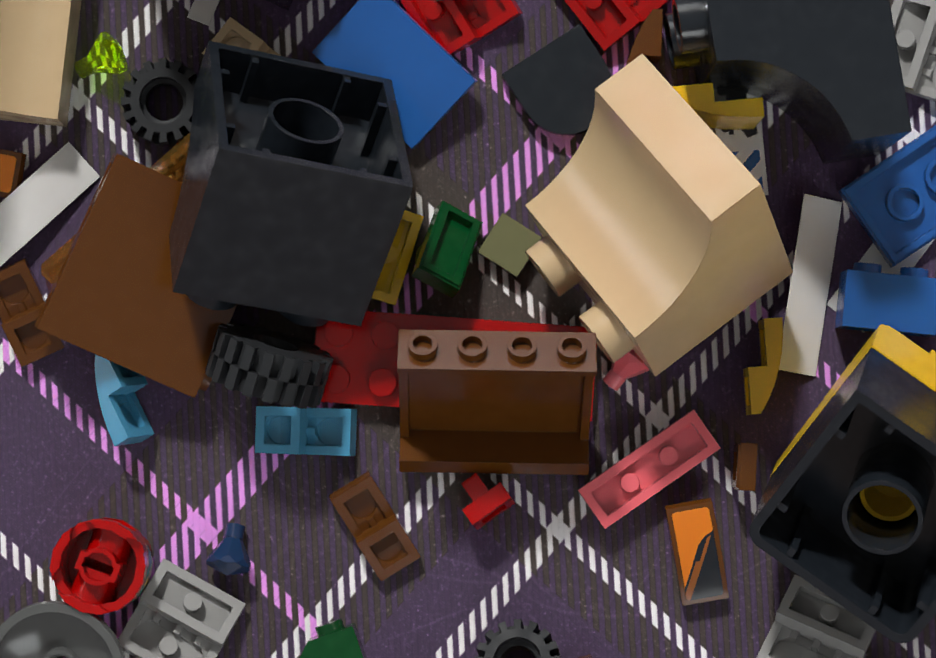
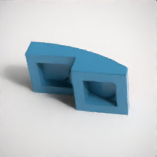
(119, 403)
(305, 431)

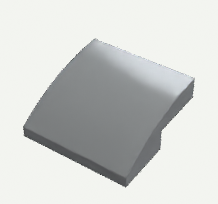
(916, 45)
(180, 617)
(814, 627)

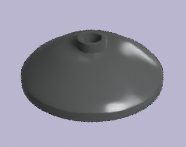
(57, 630)

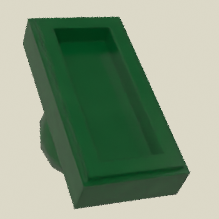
(446, 249)

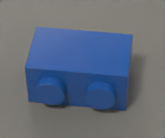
(879, 298)

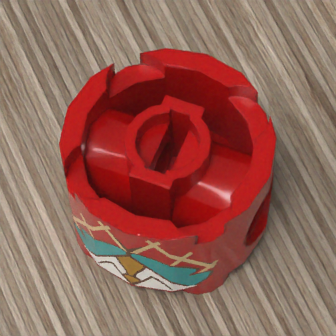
(101, 565)

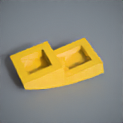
(761, 380)

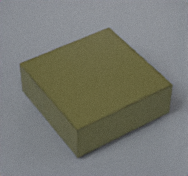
(507, 245)

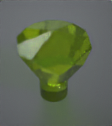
(104, 57)

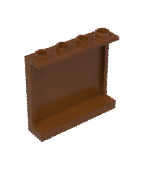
(118, 284)
(495, 401)

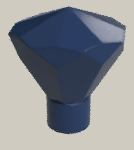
(230, 554)

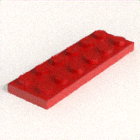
(367, 354)

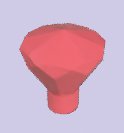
(623, 369)

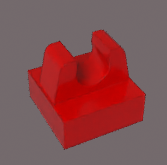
(486, 503)

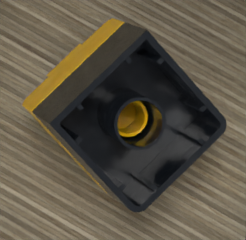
(859, 490)

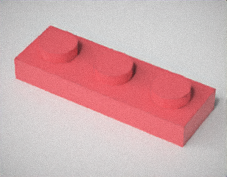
(649, 469)

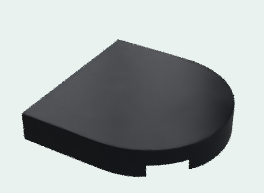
(559, 83)

